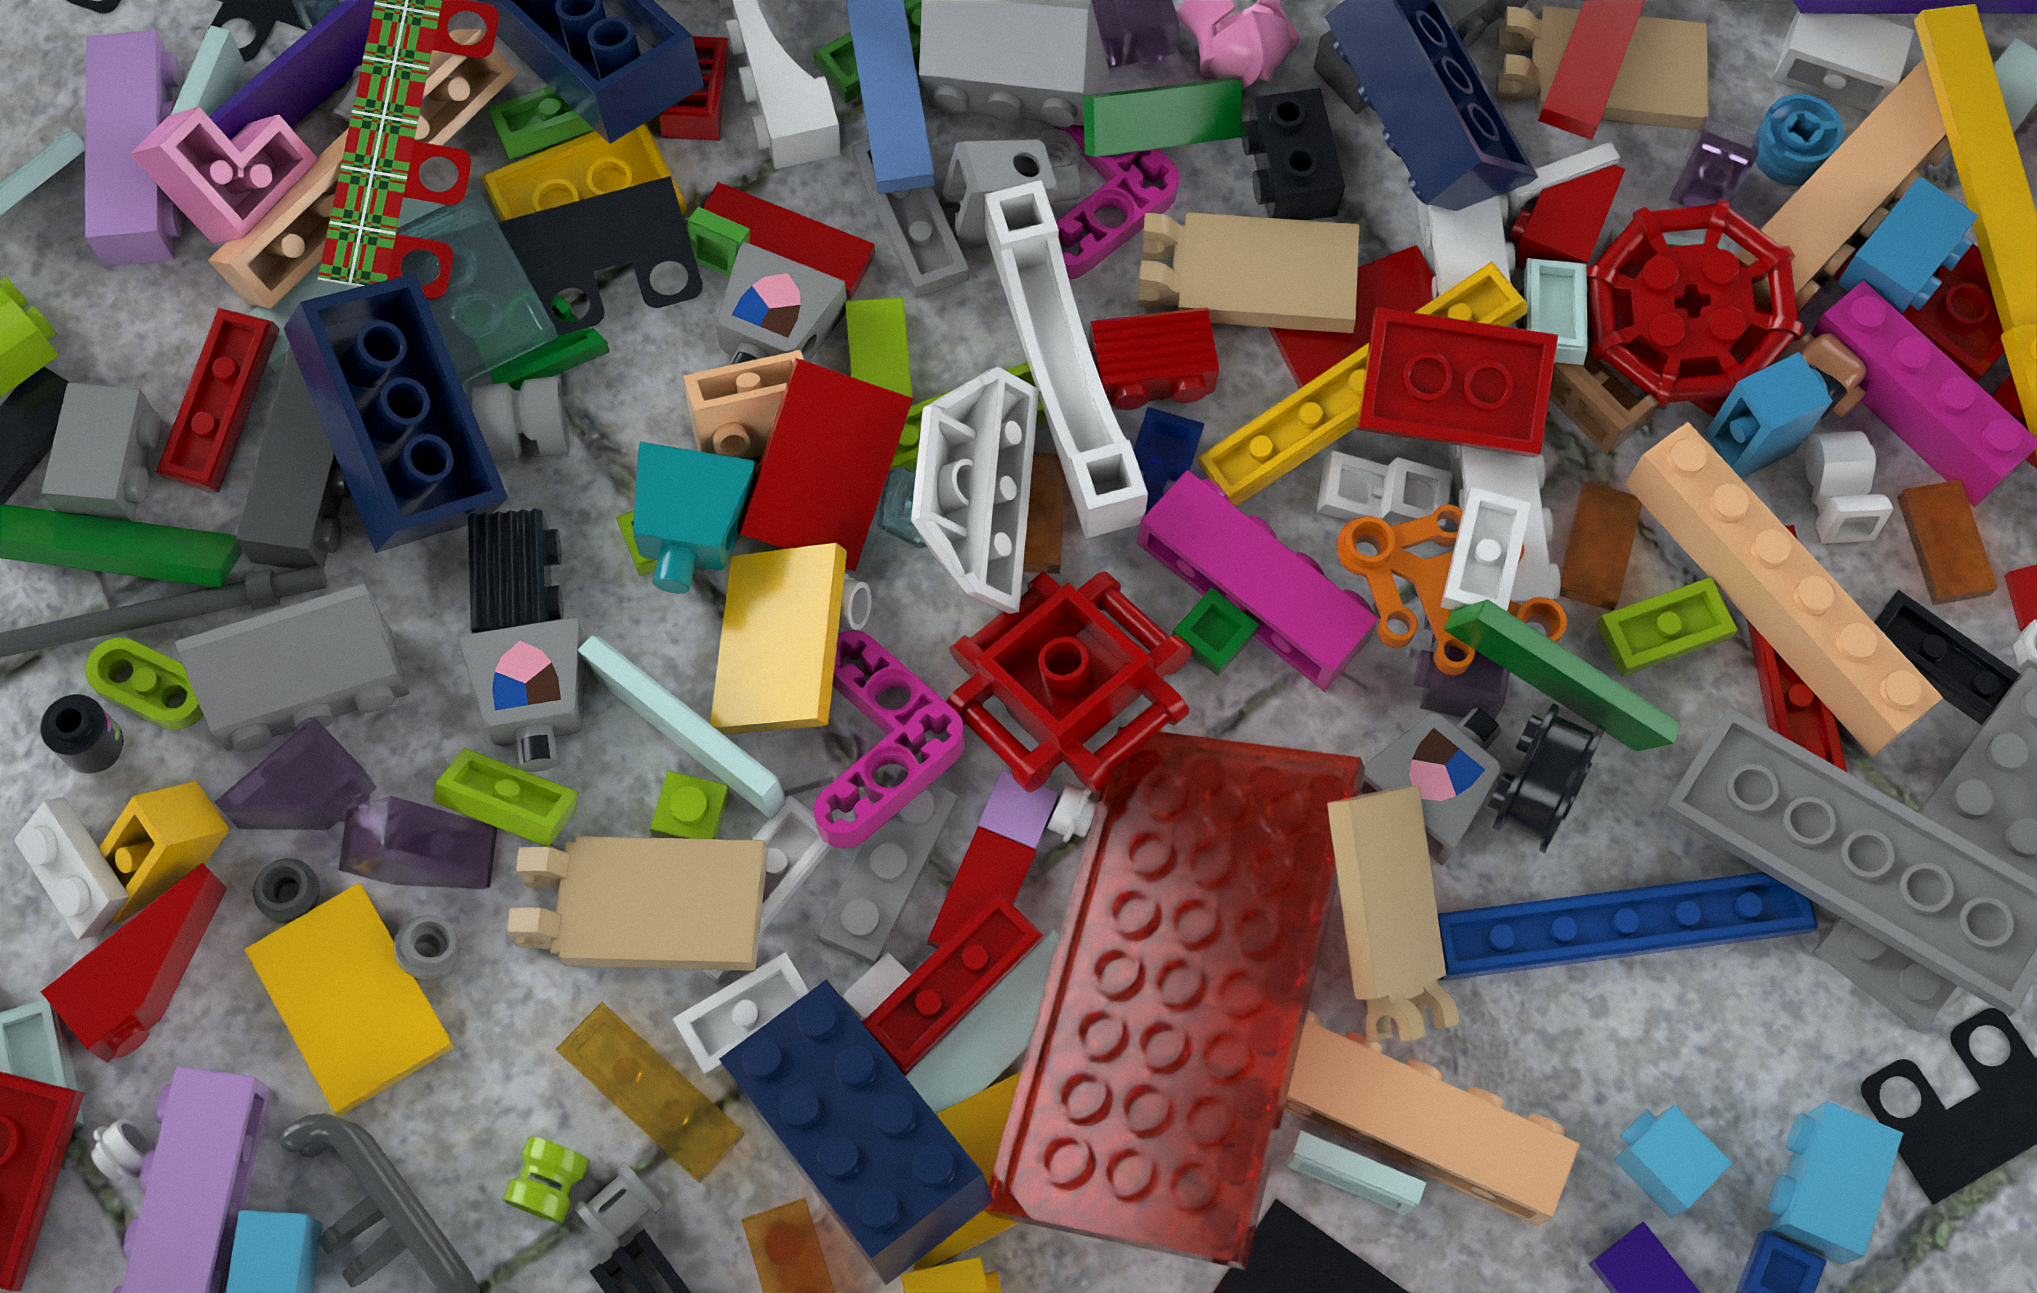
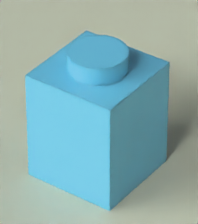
(1670, 1159)
(274, 1253)

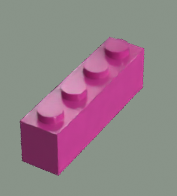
(1928, 396)
(1239, 556)

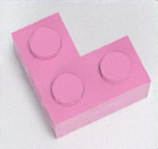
(223, 181)

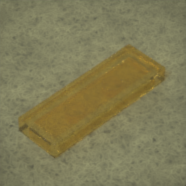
(650, 1092)

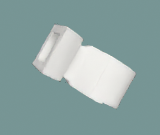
(1841, 476)

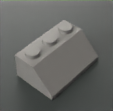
(1012, 58)
(293, 667)

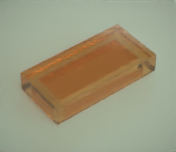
(1947, 542)
(1599, 545)

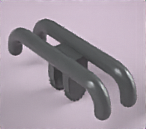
(387, 1199)

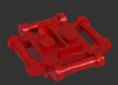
(1066, 677)

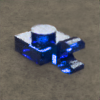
(1165, 450)

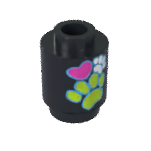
(82, 734)

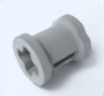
(618, 1207)

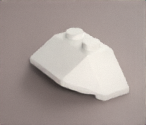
(977, 483)

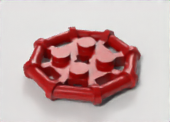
(1698, 269)

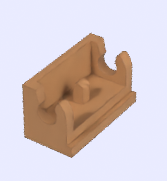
(1599, 402)

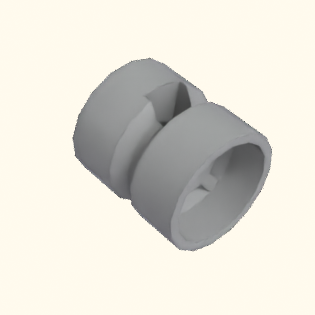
(522, 418)

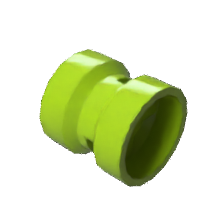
(551, 1165)

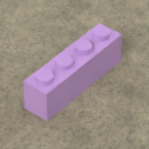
(126, 100)
(195, 1183)

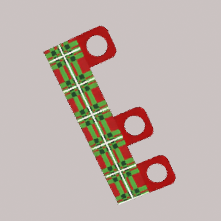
(380, 149)

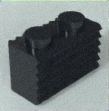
(512, 570)

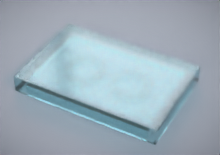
(489, 302)

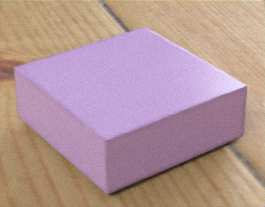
(1018, 813)

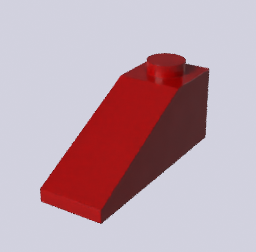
(133, 974)

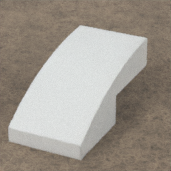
(1393, 492)

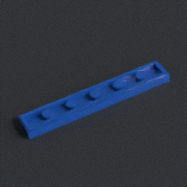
(1621, 924)

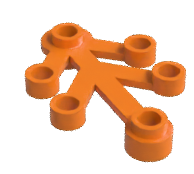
(1428, 578)

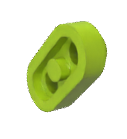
(149, 688)

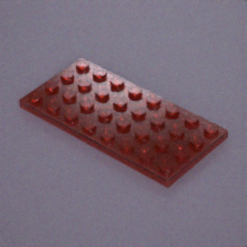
(1177, 999)

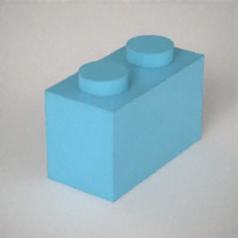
(1833, 1182)

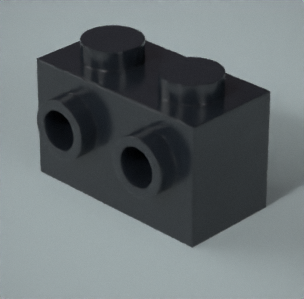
(1293, 156)

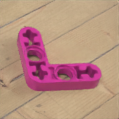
(1121, 191)
(904, 730)

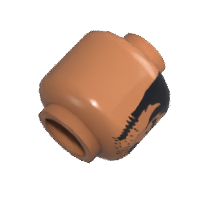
(1838, 367)

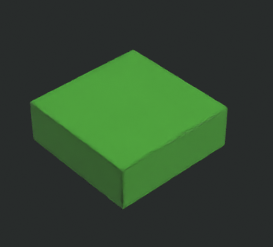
(715, 240)

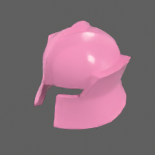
(1242, 45)

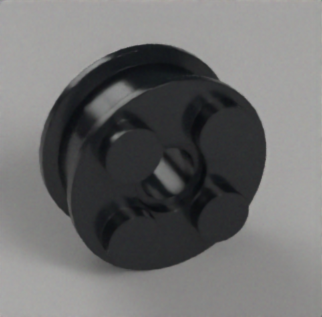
(1547, 778)

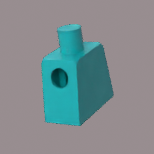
(688, 510)

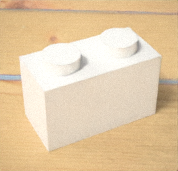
(1844, 57)

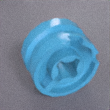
(1782, 135)

